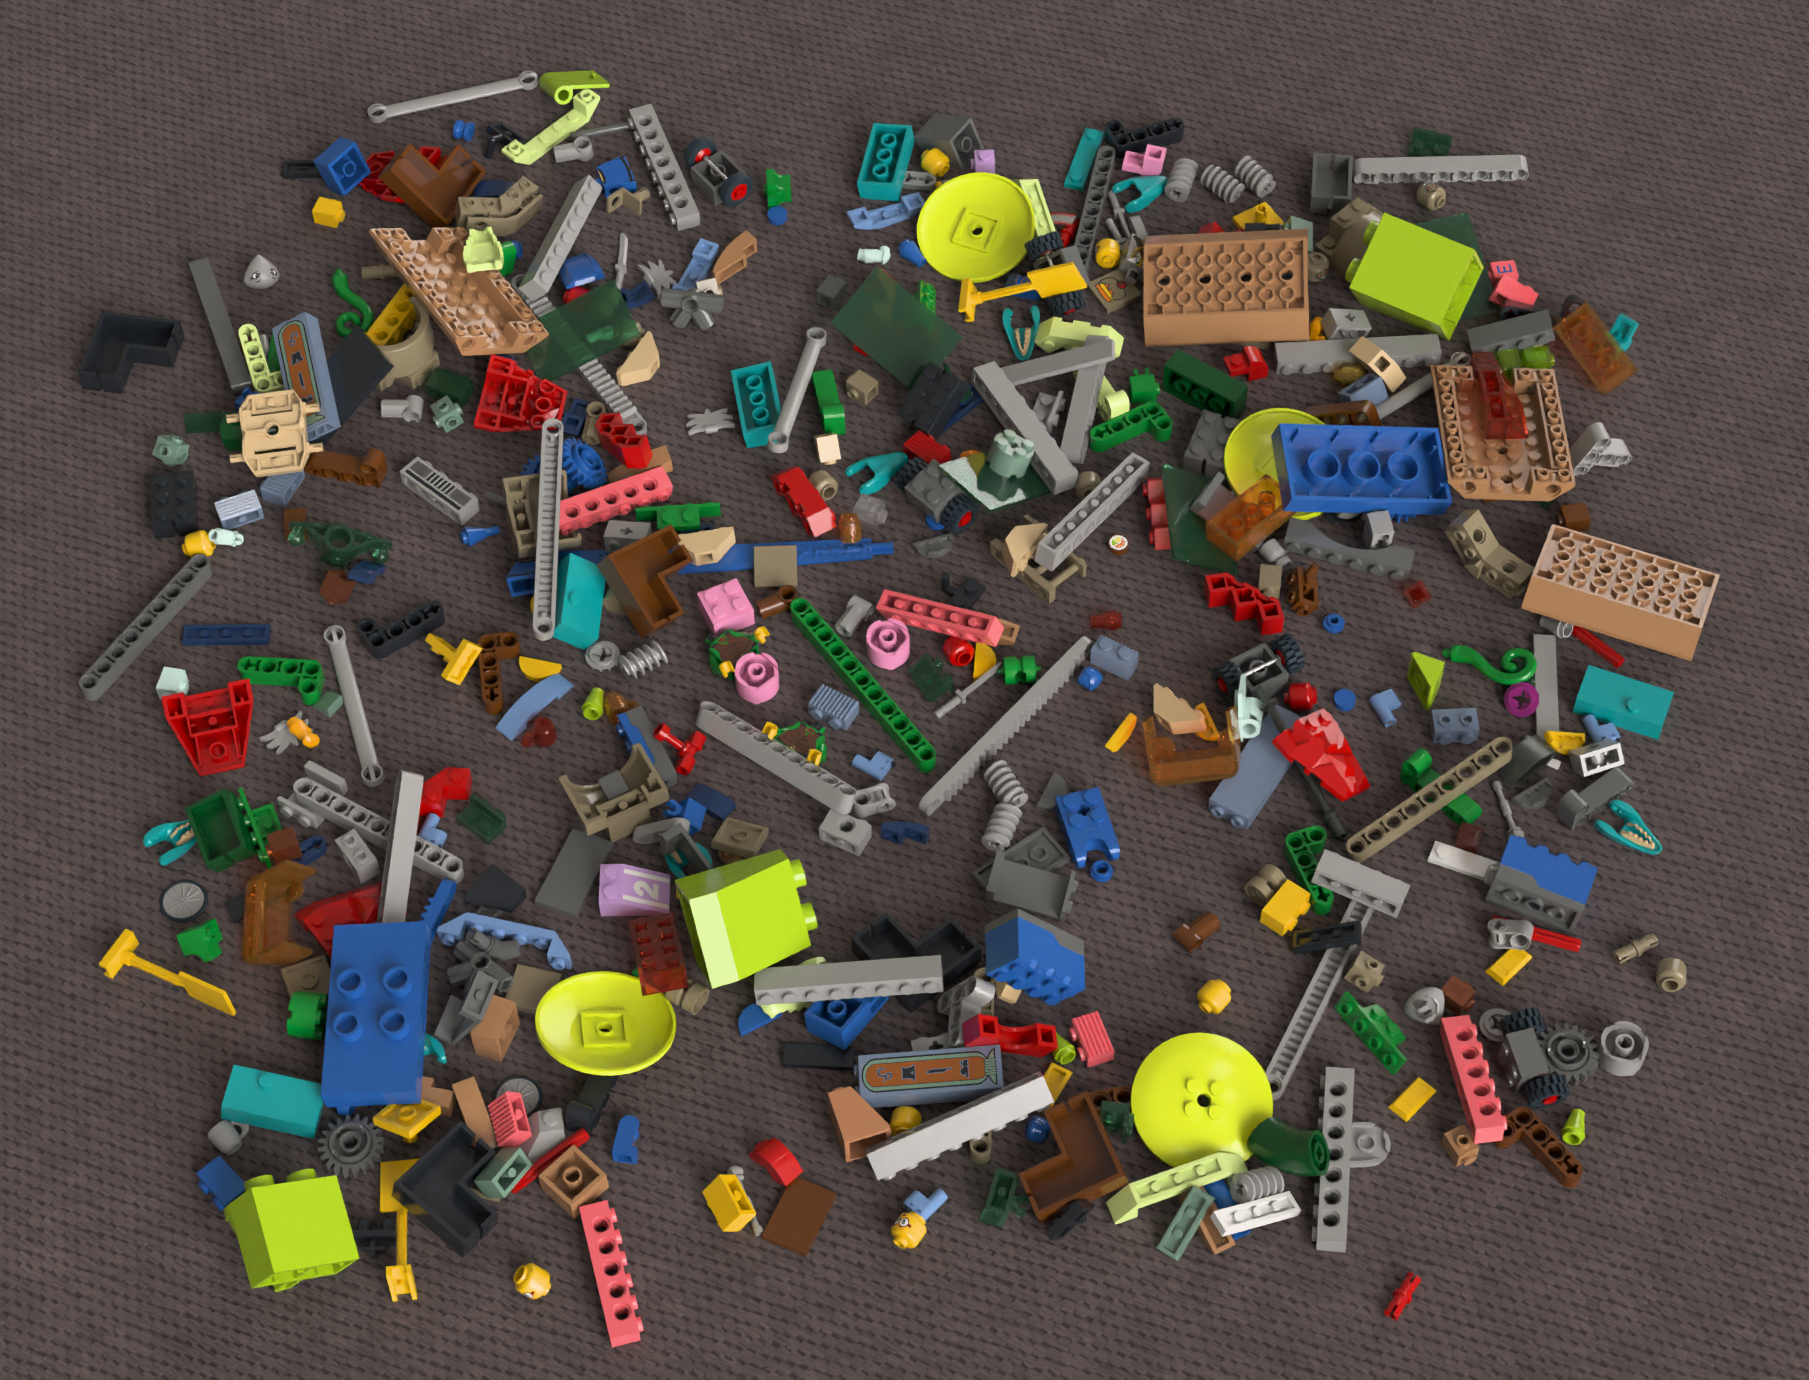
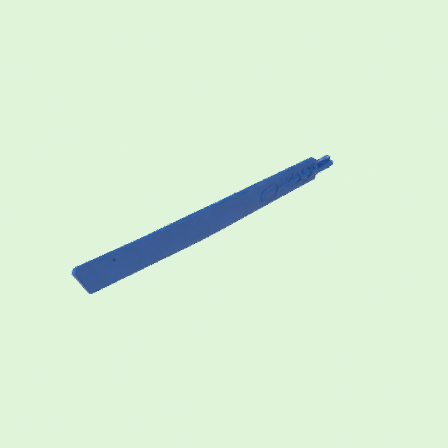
(742, 555)

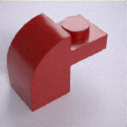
(1248, 362)
(777, 1160)

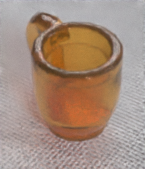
(849, 528)
(617, 704)

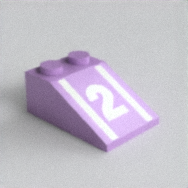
(633, 891)

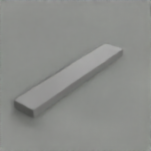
(1061, 362)
(1546, 684)

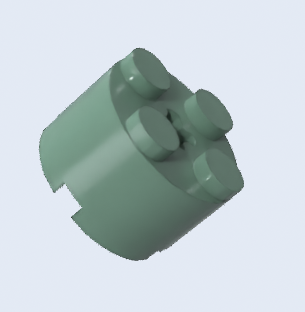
(1010, 454)

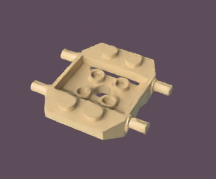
(289, 415)

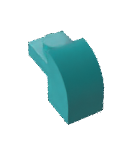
(1624, 330)

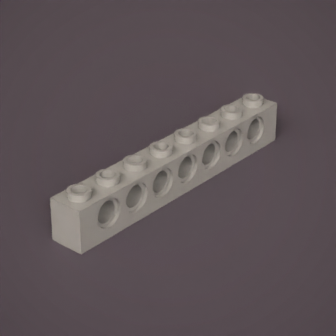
(664, 167)
(1091, 511)
(1334, 1237)

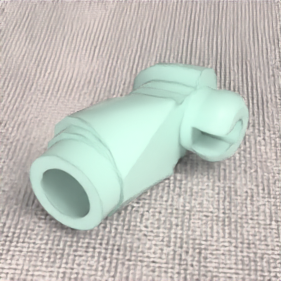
(874, 255)
(225, 537)

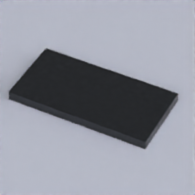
(354, 373)

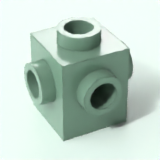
(447, 414)
(171, 449)

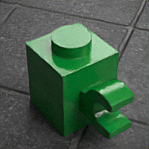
(1143, 387)

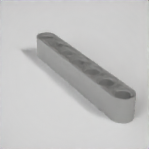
(1083, 408)

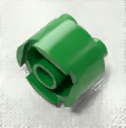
(307, 1015)

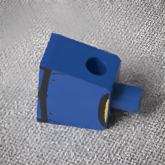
(615, 175)
(522, 578)

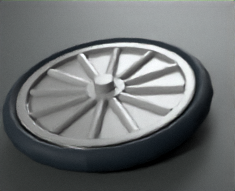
(183, 901)
(529, 1089)

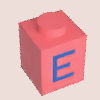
(1497, 269)

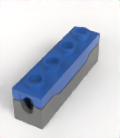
(637, 729)

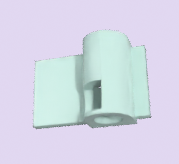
(1247, 711)

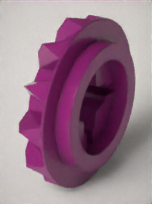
(1513, 705)

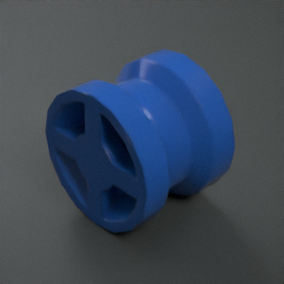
(463, 130)

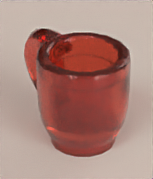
(543, 734)

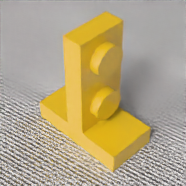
(458, 659)

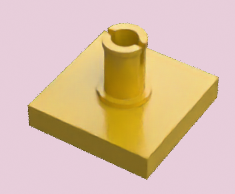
(1259, 214)
(407, 1119)

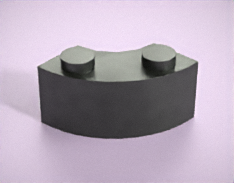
(1527, 758)

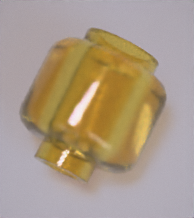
(1348, 374)

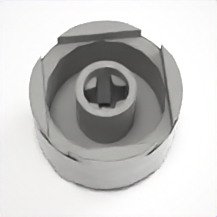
(1622, 1048)

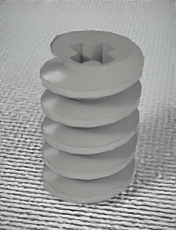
(1254, 177)
(1181, 179)
(1221, 184)
(640, 659)
(1004, 785)
(1001, 827)
(1256, 1184)

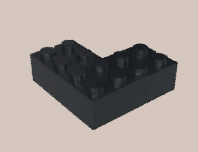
(125, 340)
(892, 941)
(440, 1194)

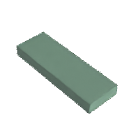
(1185, 1223)

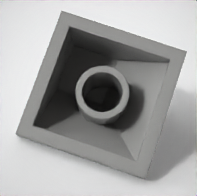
(547, 1132)

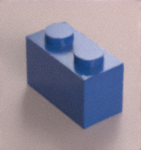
(220, 1182)

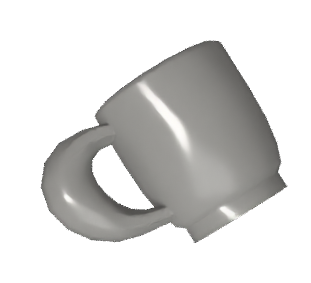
(226, 1137)

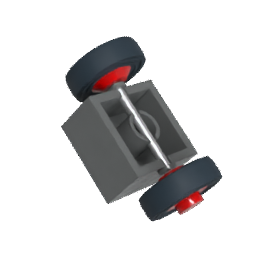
(716, 173)

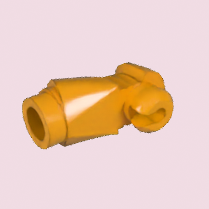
(1316, 330)
(302, 732)

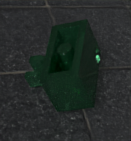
(1001, 1199)

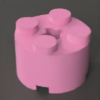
(888, 643)
(757, 677)

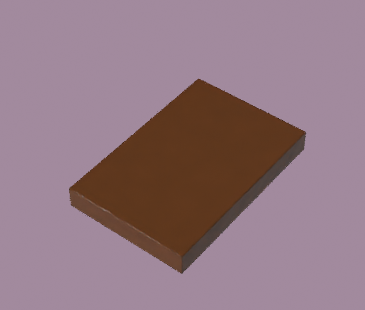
(799, 1216)

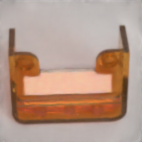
(1193, 766)
(269, 915)

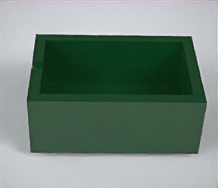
(220, 830)

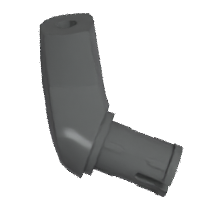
(494, 947)

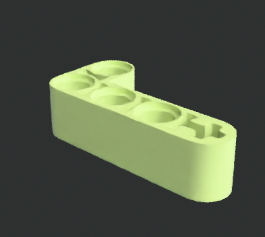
(258, 362)
(1110, 402)

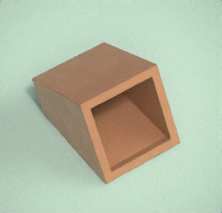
(855, 1123)

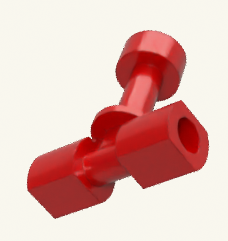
(685, 749)

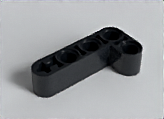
(1136, 140)
(1522, 309)
(384, 641)
(587, 1110)

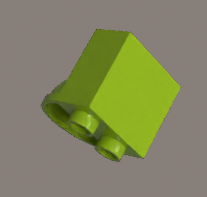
(292, 1229)

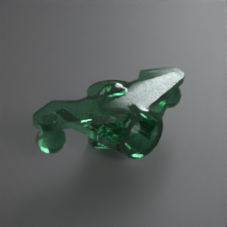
(339, 556)

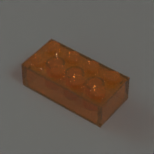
(1595, 348)
(1248, 519)

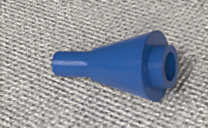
(473, 535)

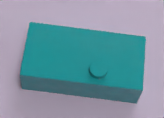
(885, 162)
(757, 402)
(578, 601)
(1623, 702)
(273, 1102)

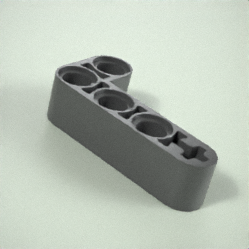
(1577, 808)

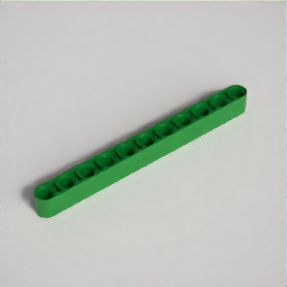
(828, 646)

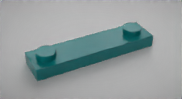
(1084, 159)

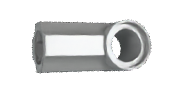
(579, 149)
(408, 409)
(856, 612)

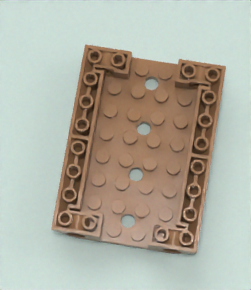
(1226, 306)
(472, 309)
(1533, 466)
(1617, 600)

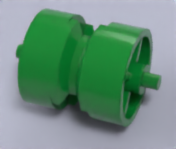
(1019, 670)

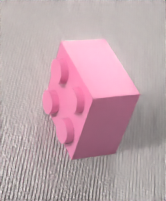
(725, 607)

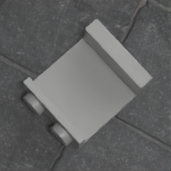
(322, 776)

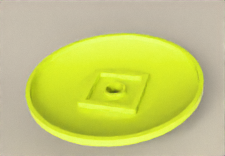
(973, 203)
(1251, 453)
(582, 1005)
(1168, 1090)

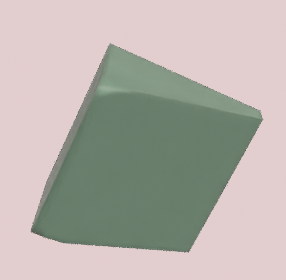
(329, 703)

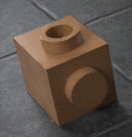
(1460, 1145)

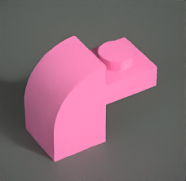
(1147, 164)

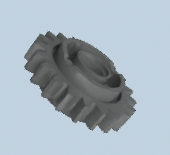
(1582, 1053)
(346, 1160)

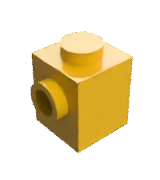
(328, 212)

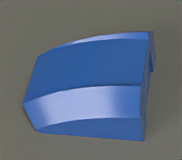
(579, 271)

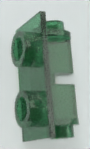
(203, 423)

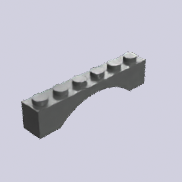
(1307, 540)

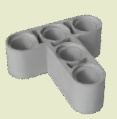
(1598, 449)
(962, 1004)

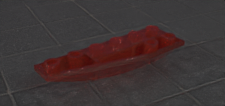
(1499, 404)

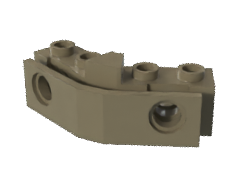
(504, 213)
(1485, 556)

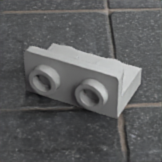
(1047, 409)

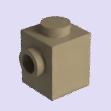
(861, 387)
(1270, 580)

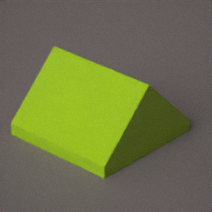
(1425, 677)

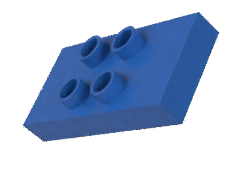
(1360, 469)
(376, 1014)

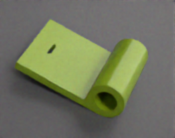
(561, 84)

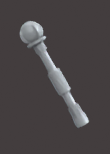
(1516, 831)
(738, 1171)

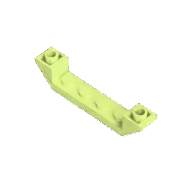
(584, 106)
(1043, 218)
(1173, 1182)

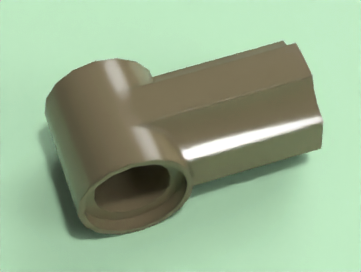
(593, 412)

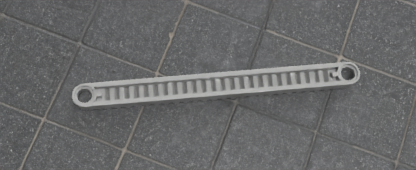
(591, 372)
(548, 529)
(1006, 726)
(1313, 1004)

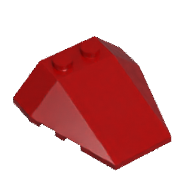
(376, 186)
(213, 726)

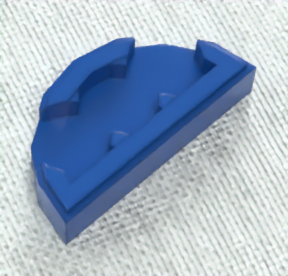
(753, 1018)

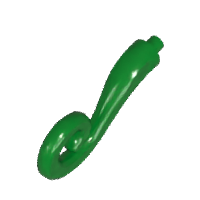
(342, 289)
(1467, 655)

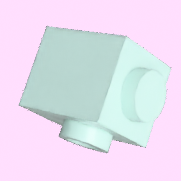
(172, 682)

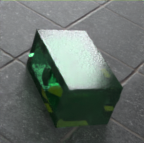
(445, 383)

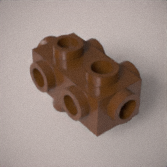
(1303, 589)

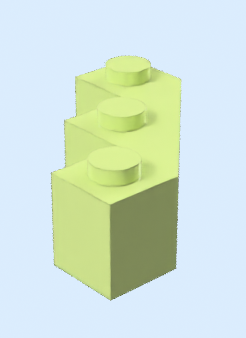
(1057, 334)

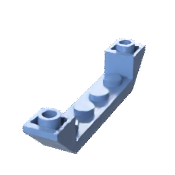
(455, 931)

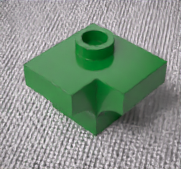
(777, 188)
(201, 940)

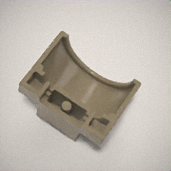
(1346, 234)
(414, 357)
(523, 514)
(625, 812)

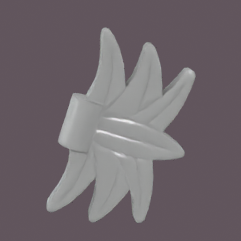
(657, 276)
(709, 421)
(281, 736)

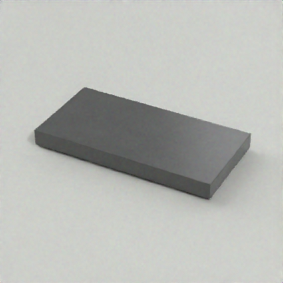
(1036, 850)
(574, 873)

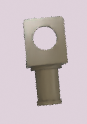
(629, 200)

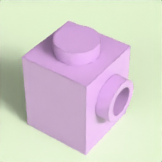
(983, 161)

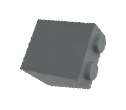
(953, 136)

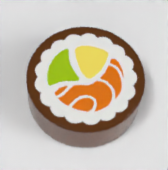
(1118, 544)

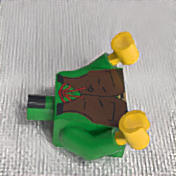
(730, 647)
(801, 738)

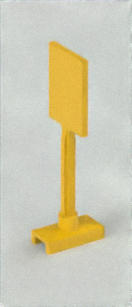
(1046, 281)
(122, 953)
(399, 1277)

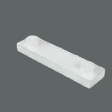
(1459, 860)
(1255, 1213)

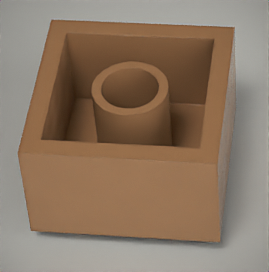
(496, 1030)
(573, 1181)

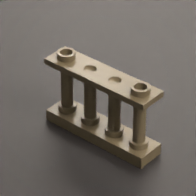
(1032, 576)

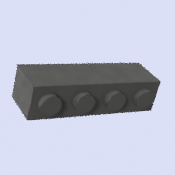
(1512, 333)

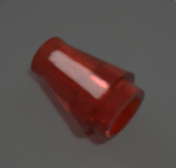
(1108, 620)

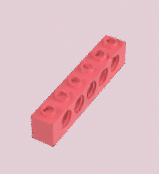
(616, 493)
(940, 617)
(1472, 1079)
(594, 1217)

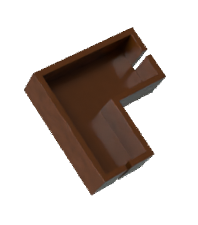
(430, 189)
(639, 577)
(1082, 1170)

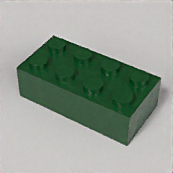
(1204, 386)

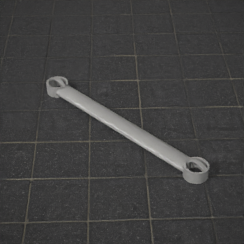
(452, 97)
(1417, 388)
(797, 390)
(353, 706)

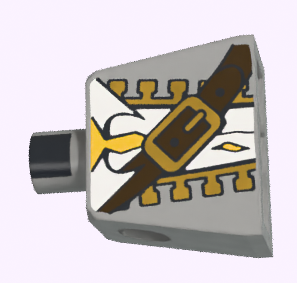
(1133, 259)

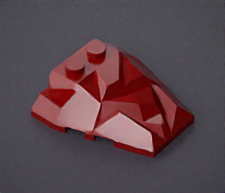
(517, 399)
(1325, 752)
(348, 908)

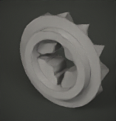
(596, 650)
(1487, 1022)

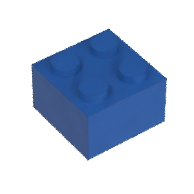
(342, 166)

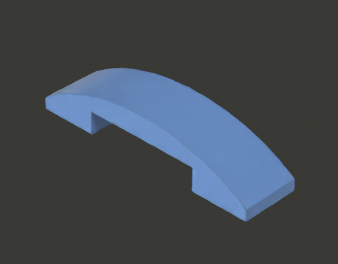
(878, 218)
(700, 265)
(531, 704)

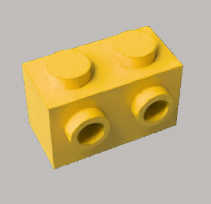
(1285, 908)
(729, 1202)

